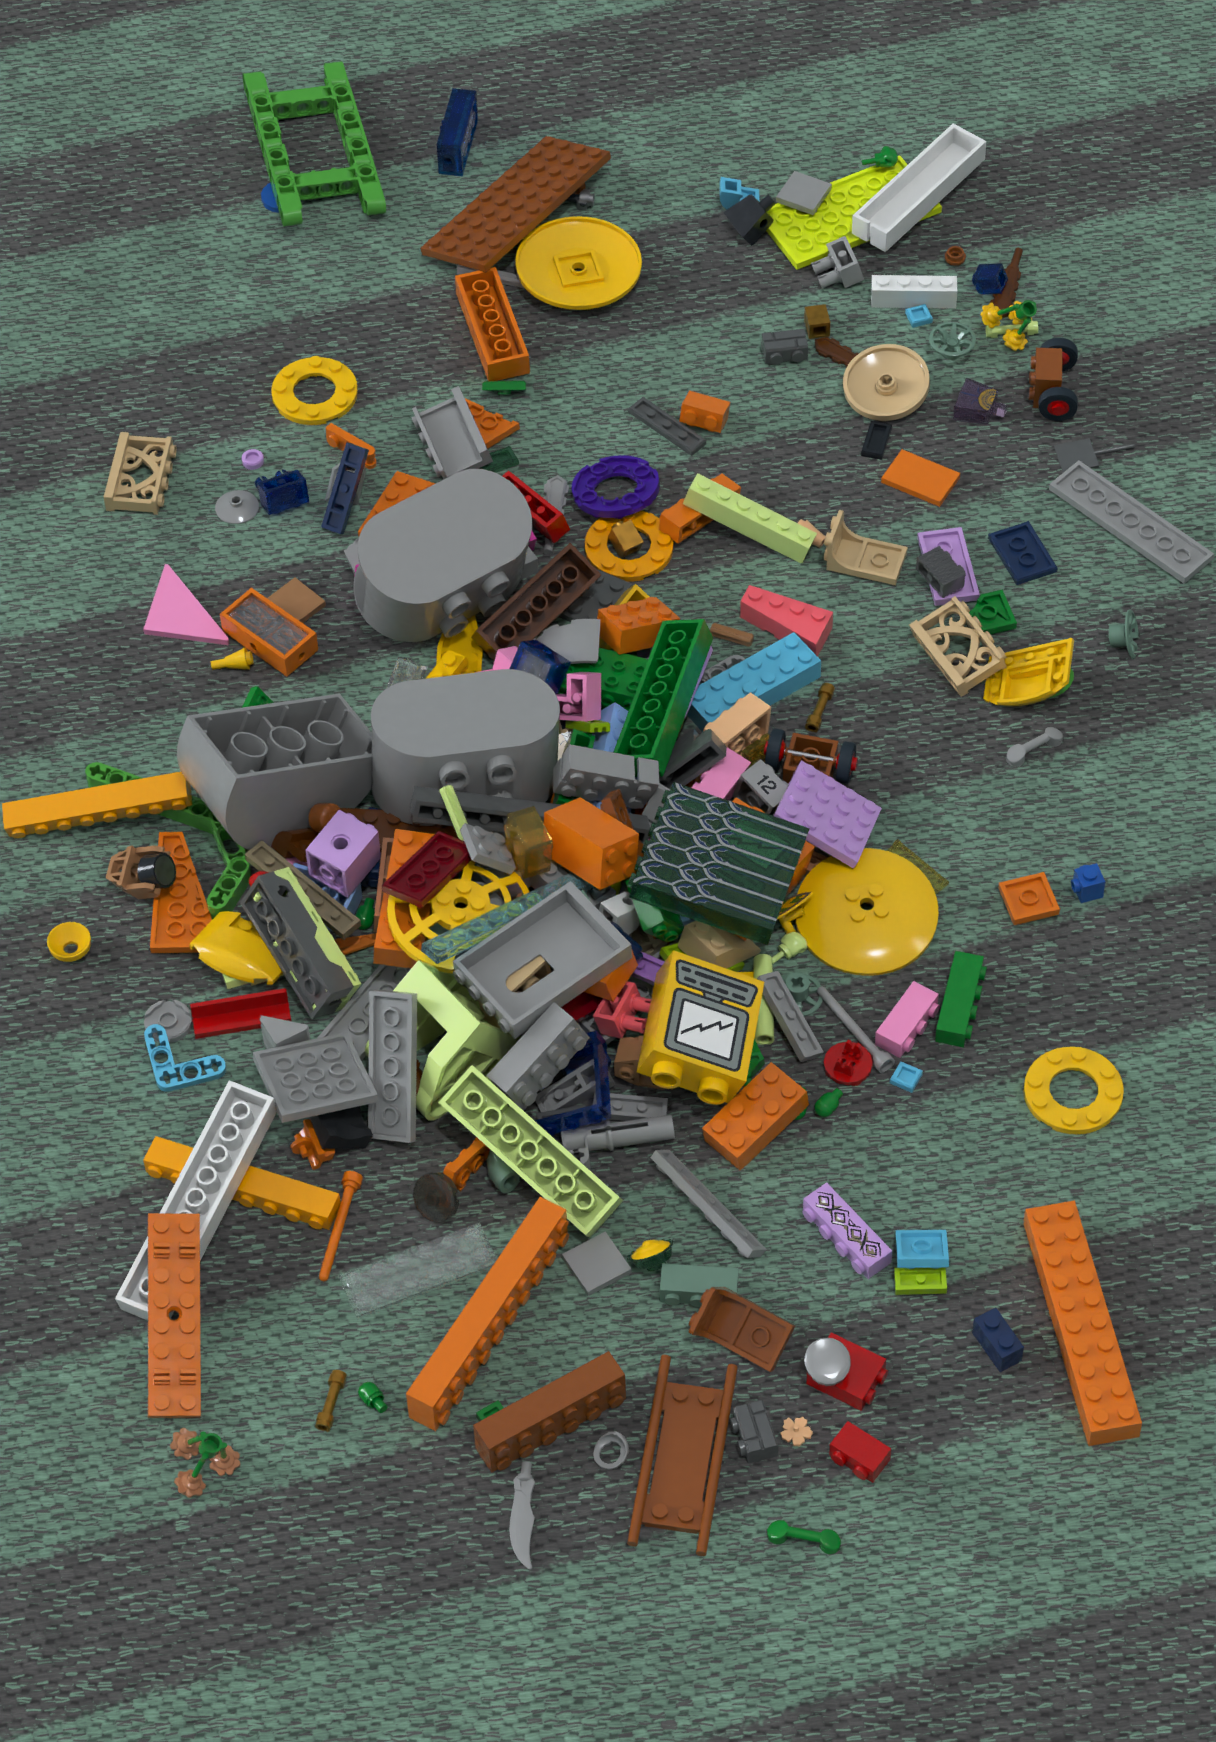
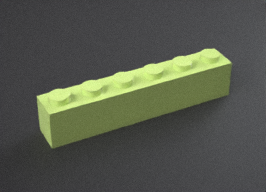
(749, 518)

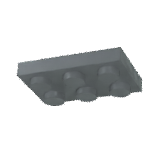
(600, 595)

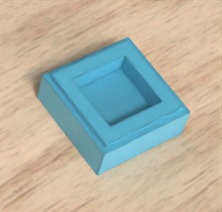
(918, 315)
(906, 1077)

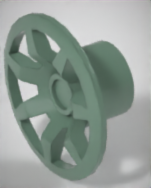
(952, 343)
(1122, 634)
(800, 989)

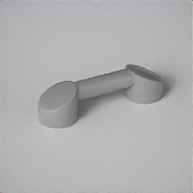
(1016, 753)

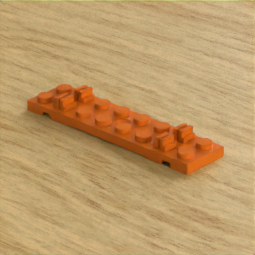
(174, 1344)

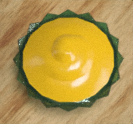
(651, 1254)

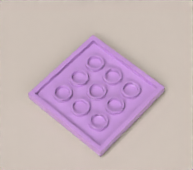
(835, 814)

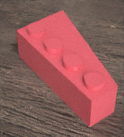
(786, 615)

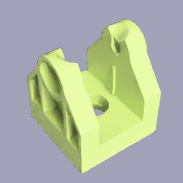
(468, 1041)

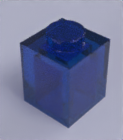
(990, 278)

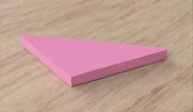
(179, 614)

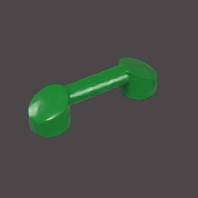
(828, 1538)

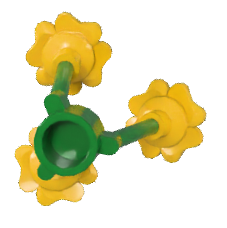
(1020, 314)

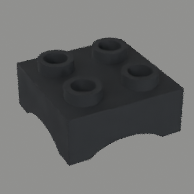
(342, 1129)

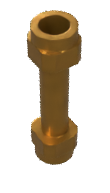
(814, 720)
(325, 1418)

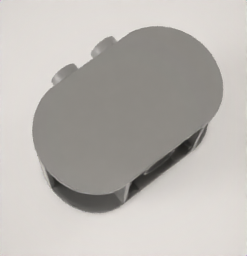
(442, 556)
(465, 731)

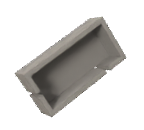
(596, 773)
(538, 1056)

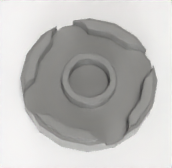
(176, 1025)

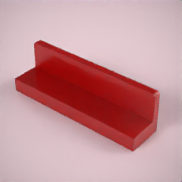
(238, 1012)

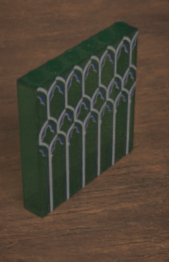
(718, 862)

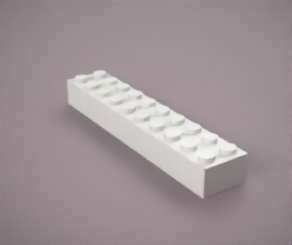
(208, 1177)

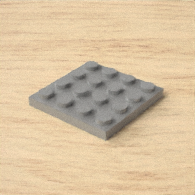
(315, 1077)

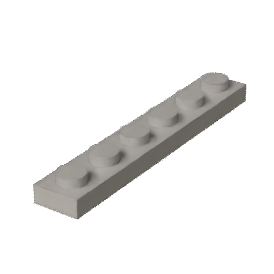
(713, 1209)

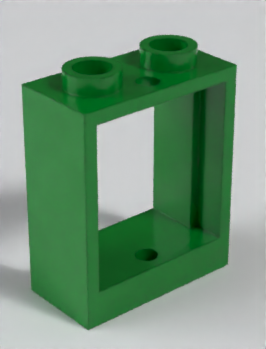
(658, 921)

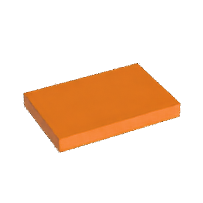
(920, 477)

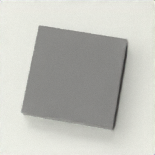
(803, 193)
(596, 1263)

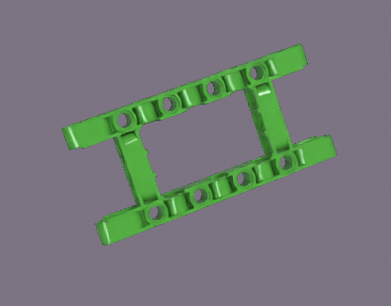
(332, 98)

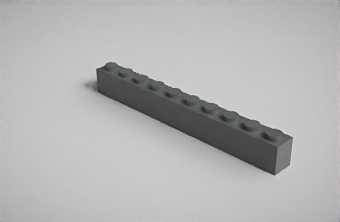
(487, 810)

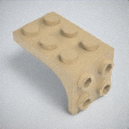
(862, 556)

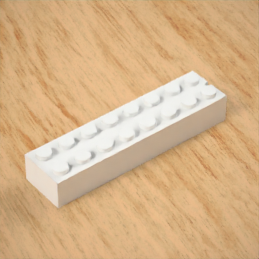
(918, 187)

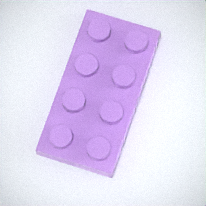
(953, 542)

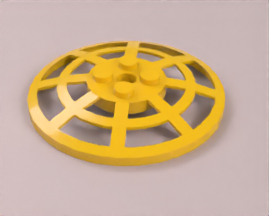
(446, 913)

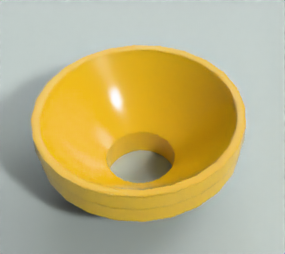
(67, 934)

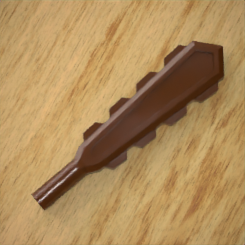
(1008, 295)
(831, 348)

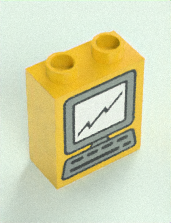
(700, 1028)

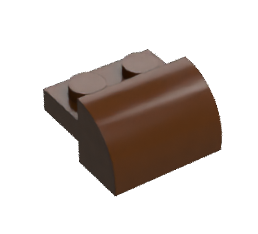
(294, 843)

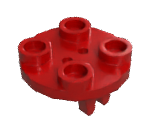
(844, 1072)

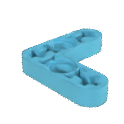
(170, 1069)

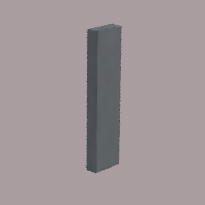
(667, 426)

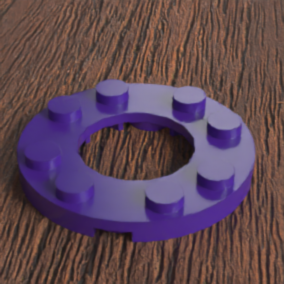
(622, 465)

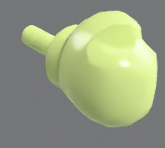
(791, 945)

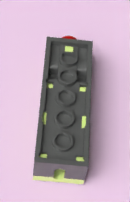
(299, 942)

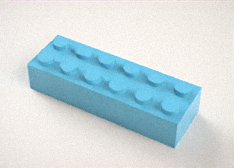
(767, 674)

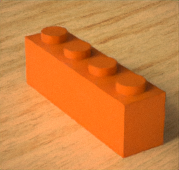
(683, 521)

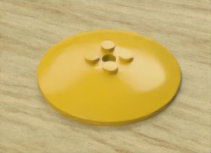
(601, 249)
(872, 939)

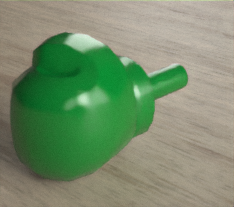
(886, 158)

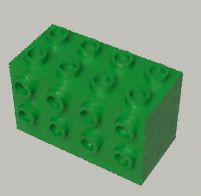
(618, 676)

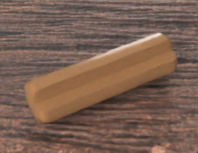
(732, 634)

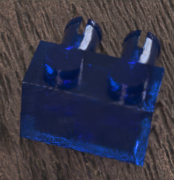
(282, 491)

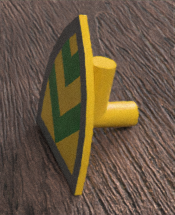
(791, 910)

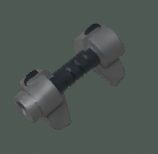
(583, 199)

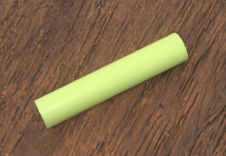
(765, 1025)

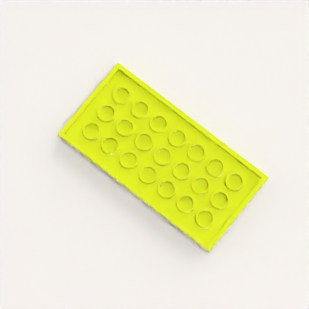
(805, 236)

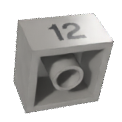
(760, 787)

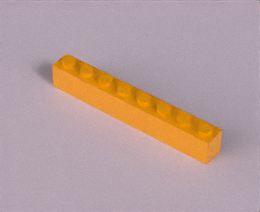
(96, 805)
(258, 1187)

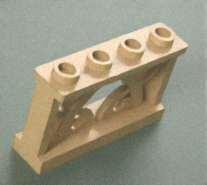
(127, 450)
(957, 674)

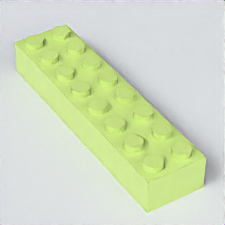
(530, 1151)

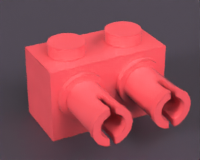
(617, 1016)

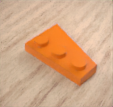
(491, 426)
(468, 1161)

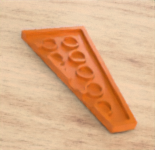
(182, 908)

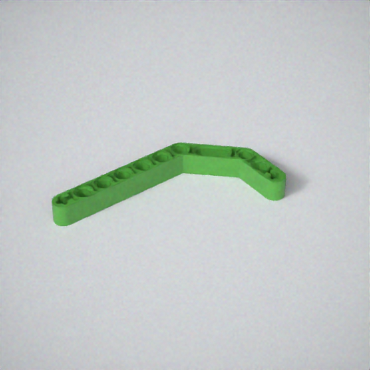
(237, 871)

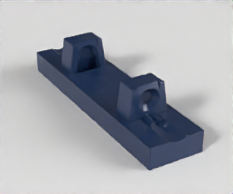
(345, 488)

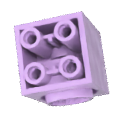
(343, 853)

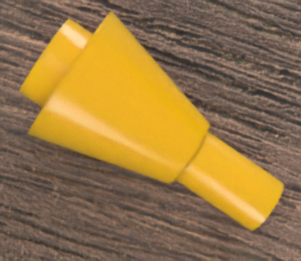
(238, 660)

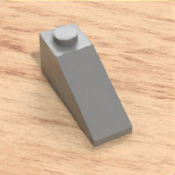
(571, 1089)

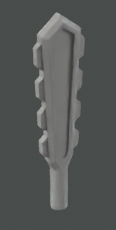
(555, 491)

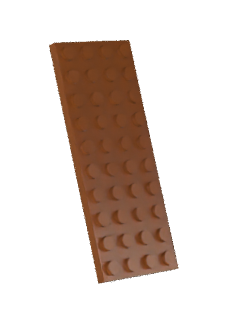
(515, 203)

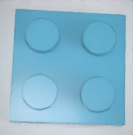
(921, 1249)

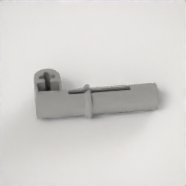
(617, 1135)

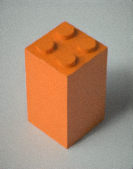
(591, 843)

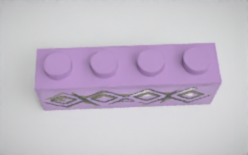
(847, 1231)

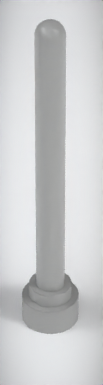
(882, 1060)

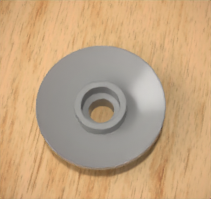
(237, 507)

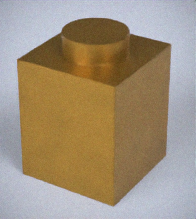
(817, 321)
(625, 538)

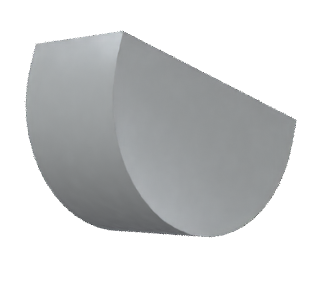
(275, 762)

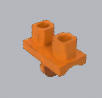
(308, 1146)

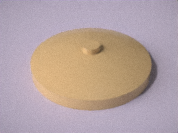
(886, 382)

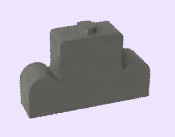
(692, 757)

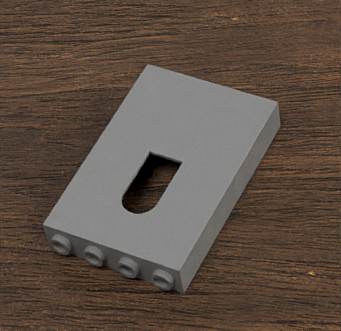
(562, 931)

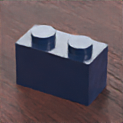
(998, 1339)

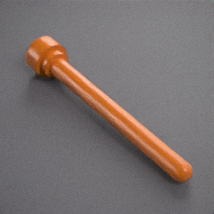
(351, 1182)

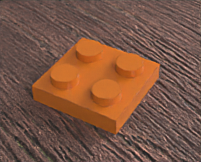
(1029, 898)

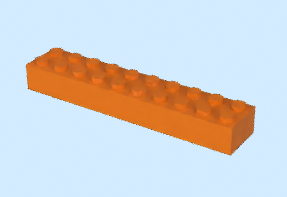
(487, 1315)
(1082, 1323)

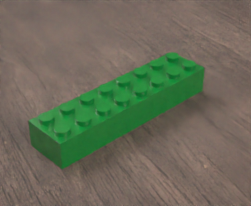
(665, 691)

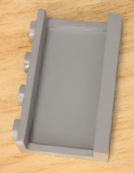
(451, 436)

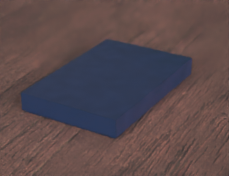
(1022, 553)

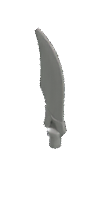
(521, 1515)

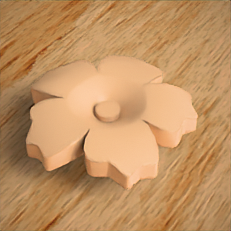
(796, 1431)

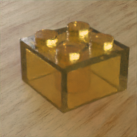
(528, 842)

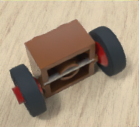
(1047, 394)
(812, 750)

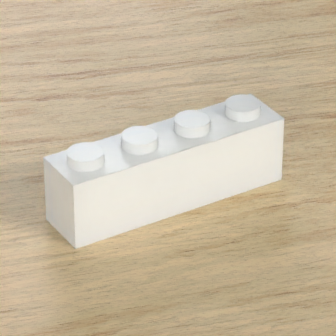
(912, 291)

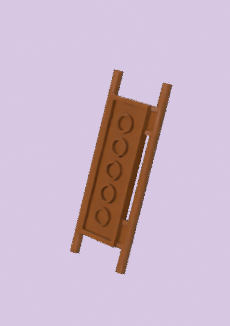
(682, 1457)

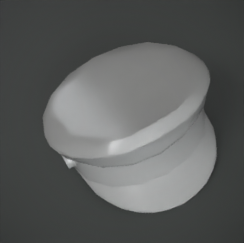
(827, 1361)

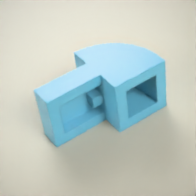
(732, 192)

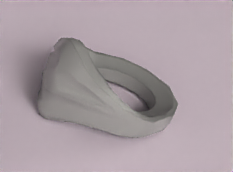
(607, 1439)

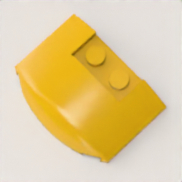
(1031, 674)
(236, 949)

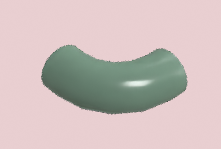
(501, 1174)

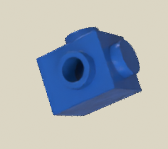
(1088, 883)

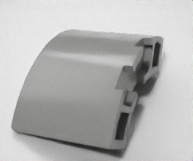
(574, 641)

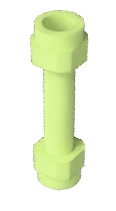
(1031, 329)

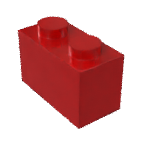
(859, 1452)

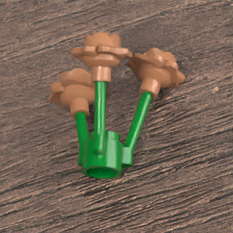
(210, 1446)

